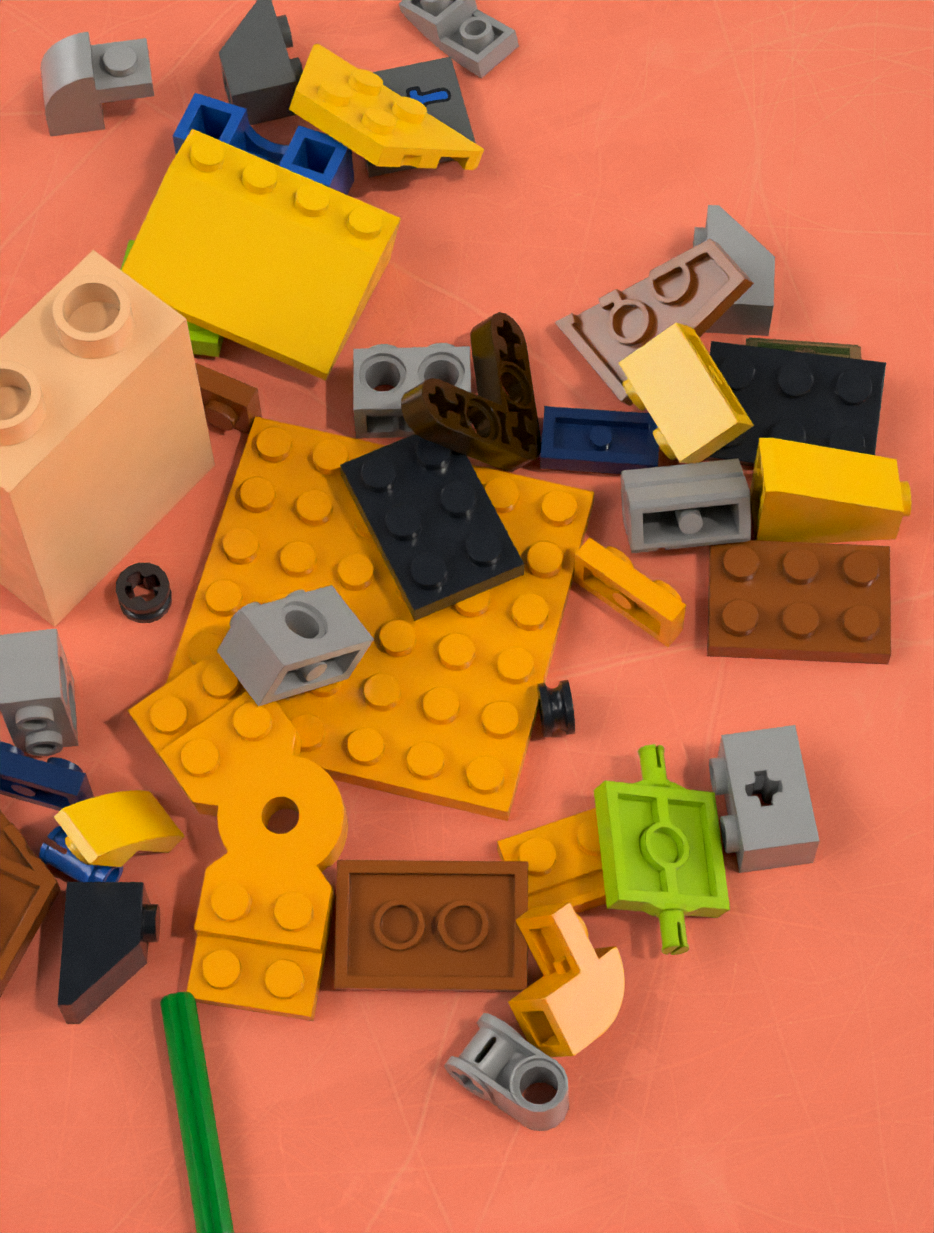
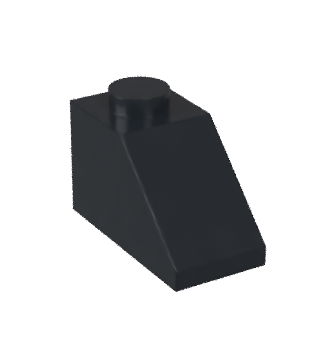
(103, 942)

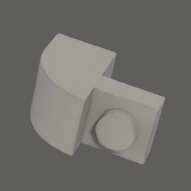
(85, 75)

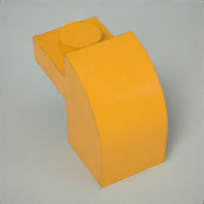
(578, 985)

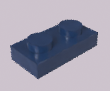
(597, 440)
(47, 784)

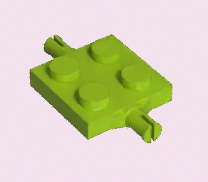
(661, 849)

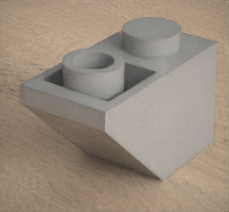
(754, 309)

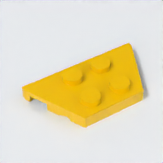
(374, 119)

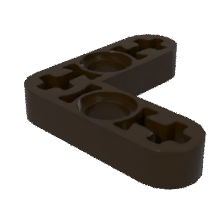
(504, 424)

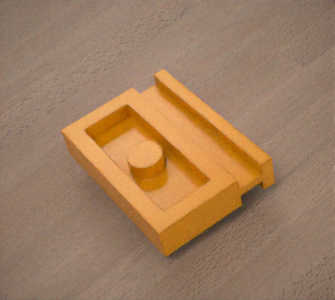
(561, 861)

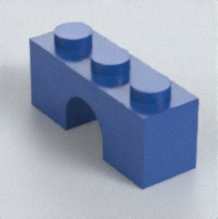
(308, 154)

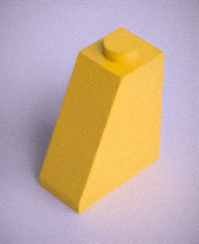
(825, 494)

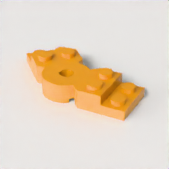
(265, 900)

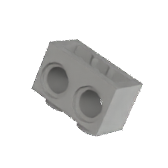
(379, 412)
(37, 692)

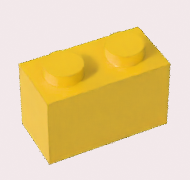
(684, 395)

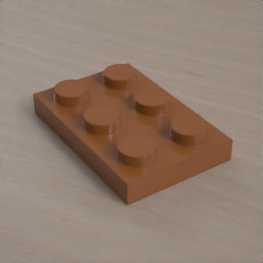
(799, 601)
(430, 925)

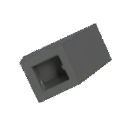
(258, 65)

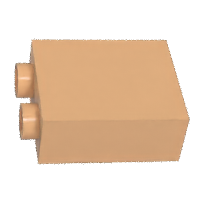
(93, 432)

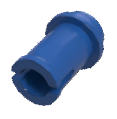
(73, 866)

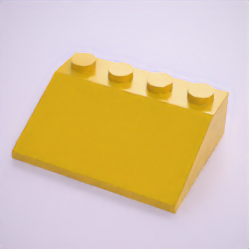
(261, 253)

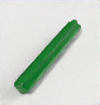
(196, 1114)

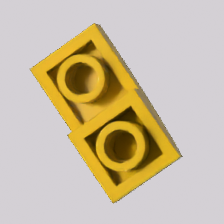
(116, 826)

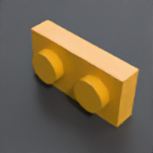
(645, 602)

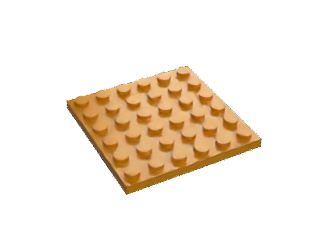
(435, 701)

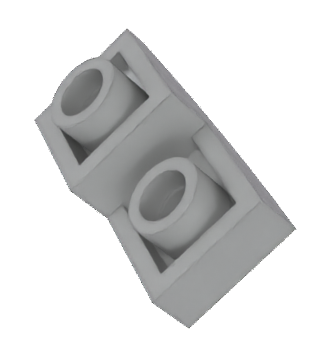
(462, 32)

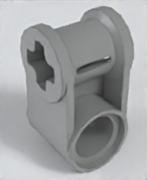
(502, 1065)

